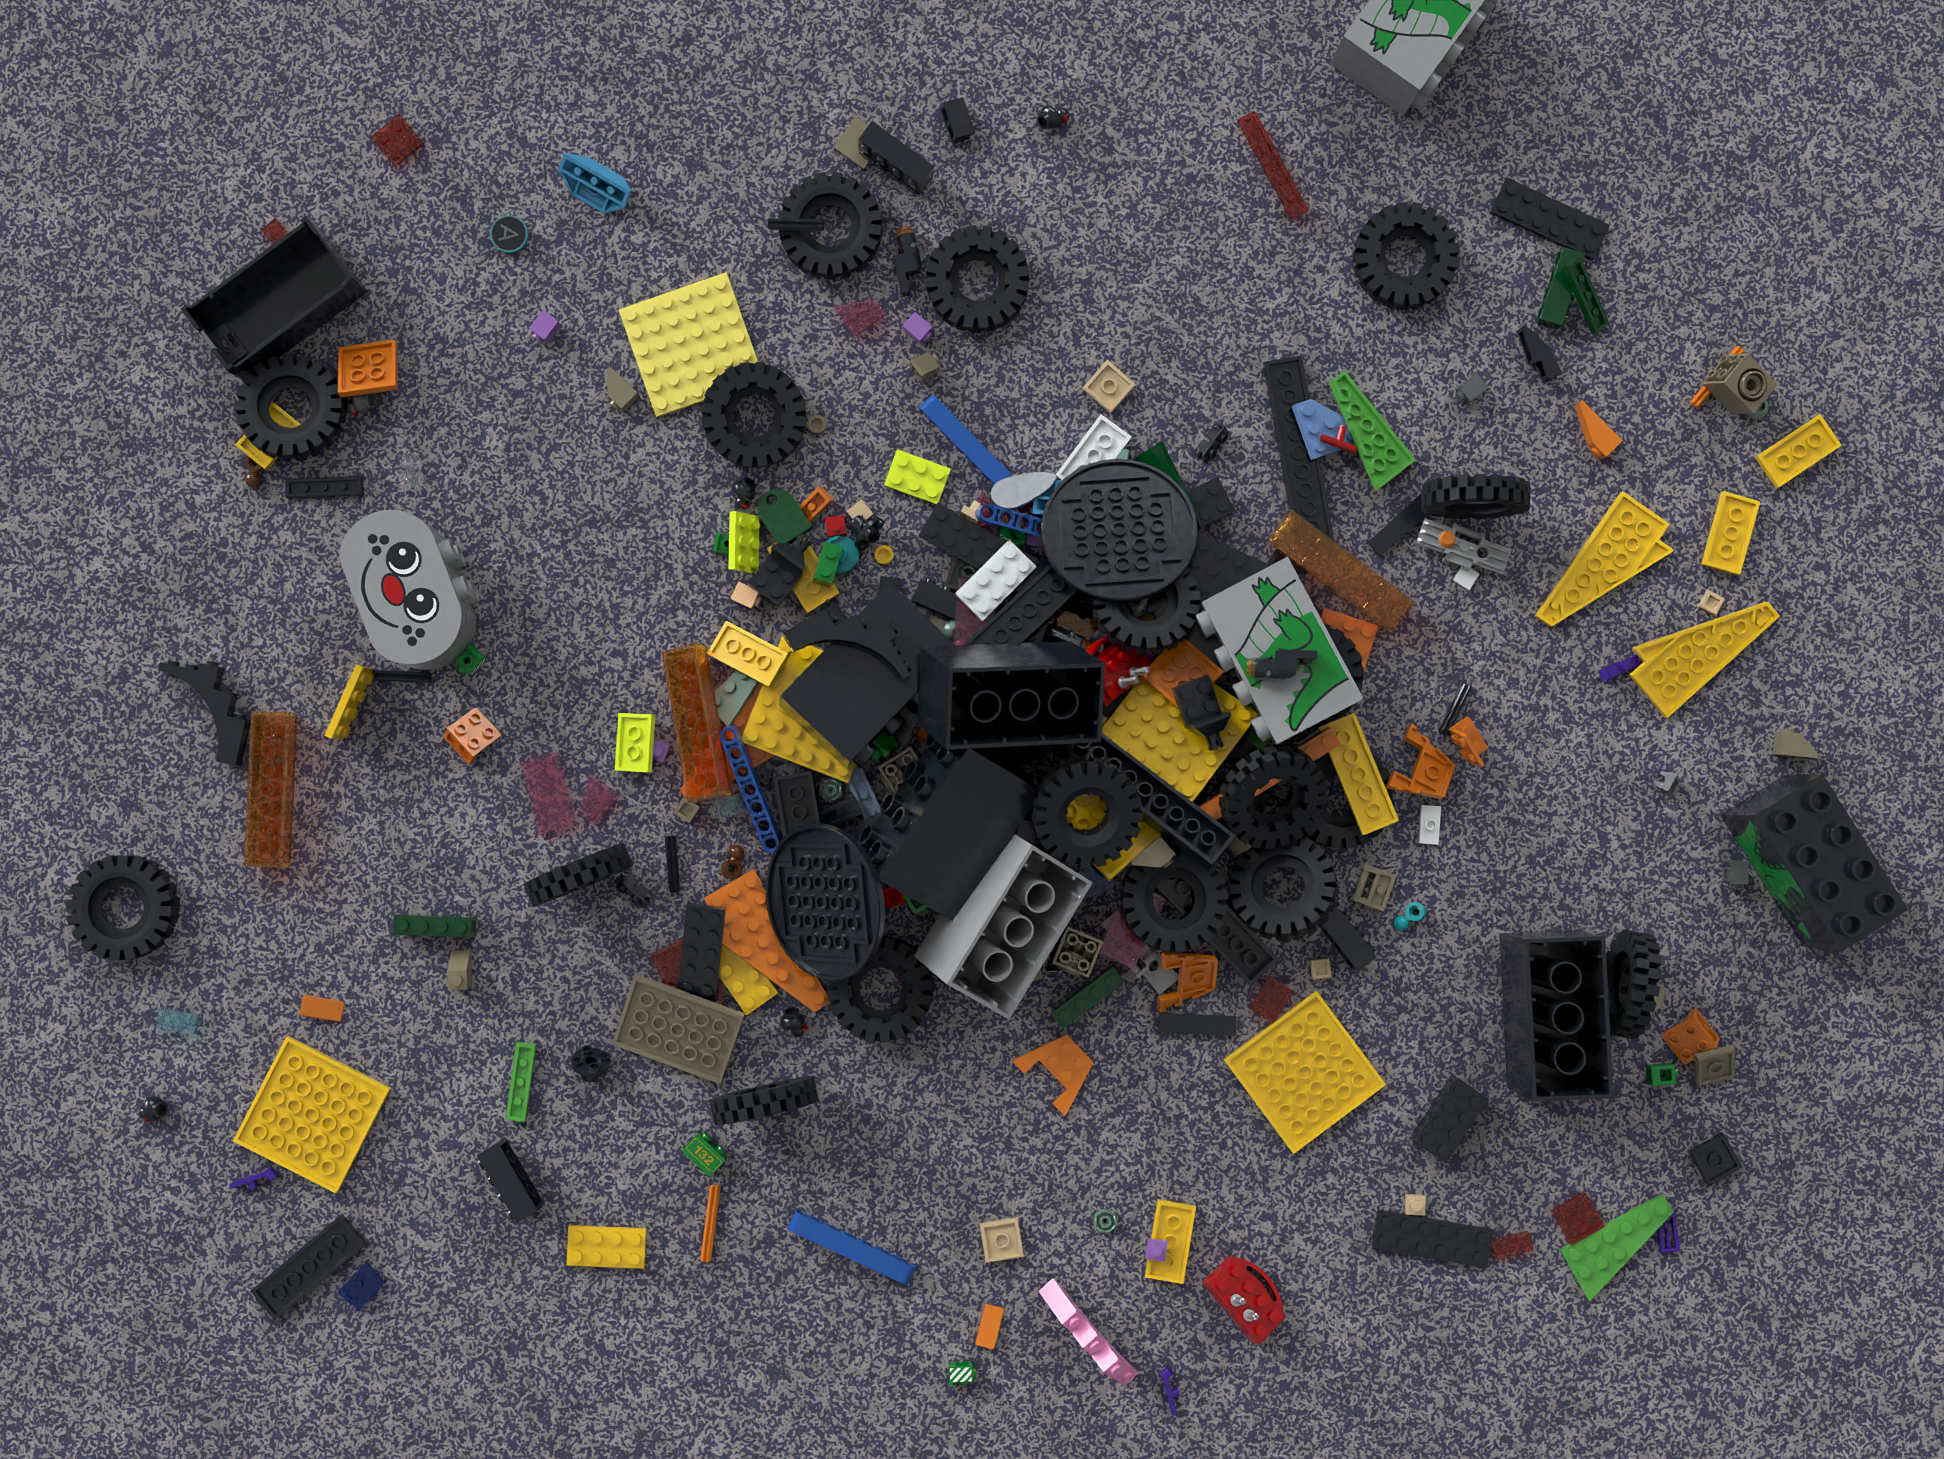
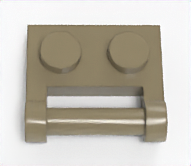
(1379, 889)

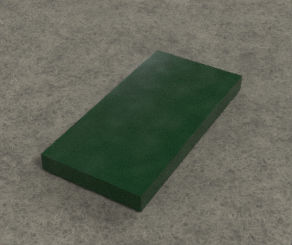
(1159, 458)

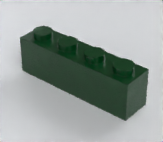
(1558, 292)
(434, 925)
(1087, 996)

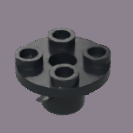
(865, 531)
(590, 1063)

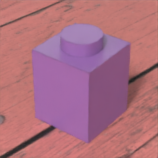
(544, 327)
(918, 328)

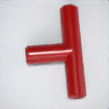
(1339, 441)

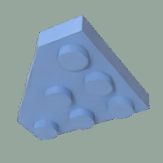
(1314, 422)

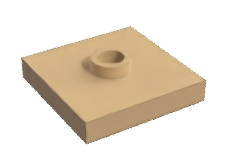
(1108, 386)
(1001, 1239)

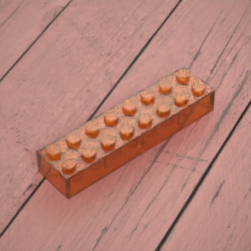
(1339, 571)
(696, 723)
(270, 789)

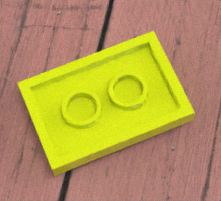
(917, 477)
(744, 542)
(635, 742)

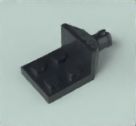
(780, 571)
(1201, 710)

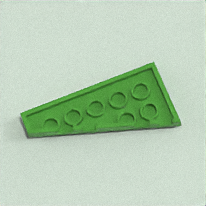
(1376, 442)
(1607, 1250)

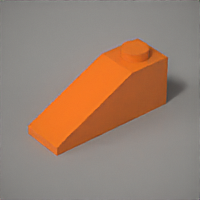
(1597, 433)

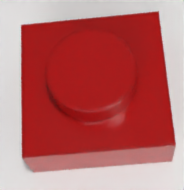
(835, 526)
(893, 897)

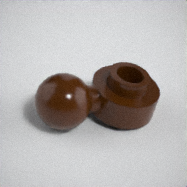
(252, 479)
(735, 852)

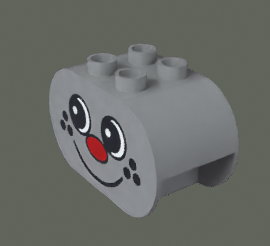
(409, 589)

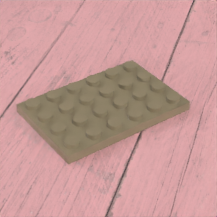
(678, 1028)

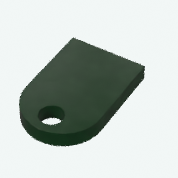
(784, 517)

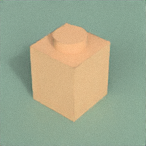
(746, 596)

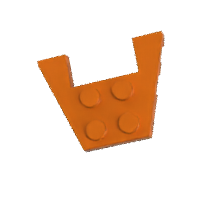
(1431, 771)
(1195, 977)
(1065, 1062)

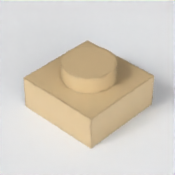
(1415, 1204)

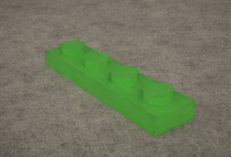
(521, 1081)

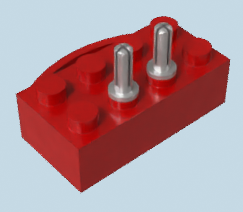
(1121, 668)
(1246, 1298)

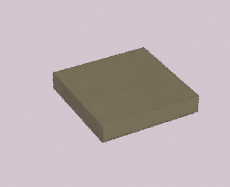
(848, 143)
(1714, 1065)

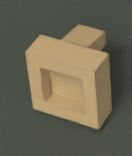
(969, 513)

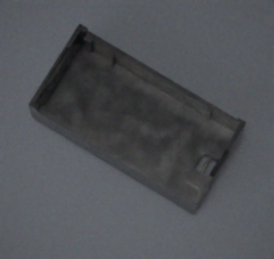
(276, 299)

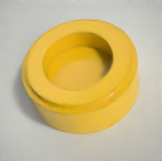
(884, 555)

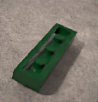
(1585, 295)

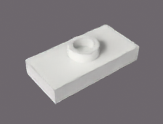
(1429, 824)

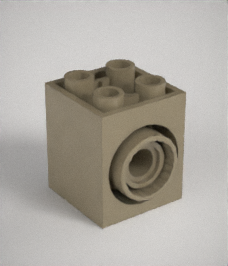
(1739, 383)
(893, 769)
(1076, 951)

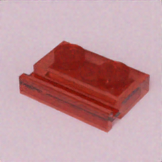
(1271, 999)

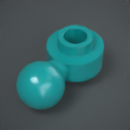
(1402, 922)

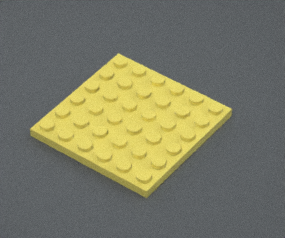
(687, 341)

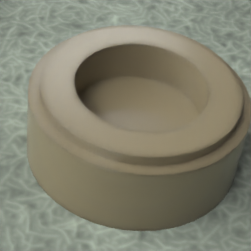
(817, 424)

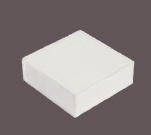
(1465, 578)

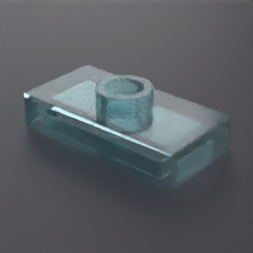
(729, 806)
(177, 1020)

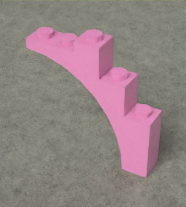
(1086, 1334)

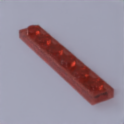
(1272, 165)

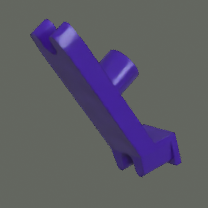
(1619, 667)
(270, 1173)
(1171, 1393)

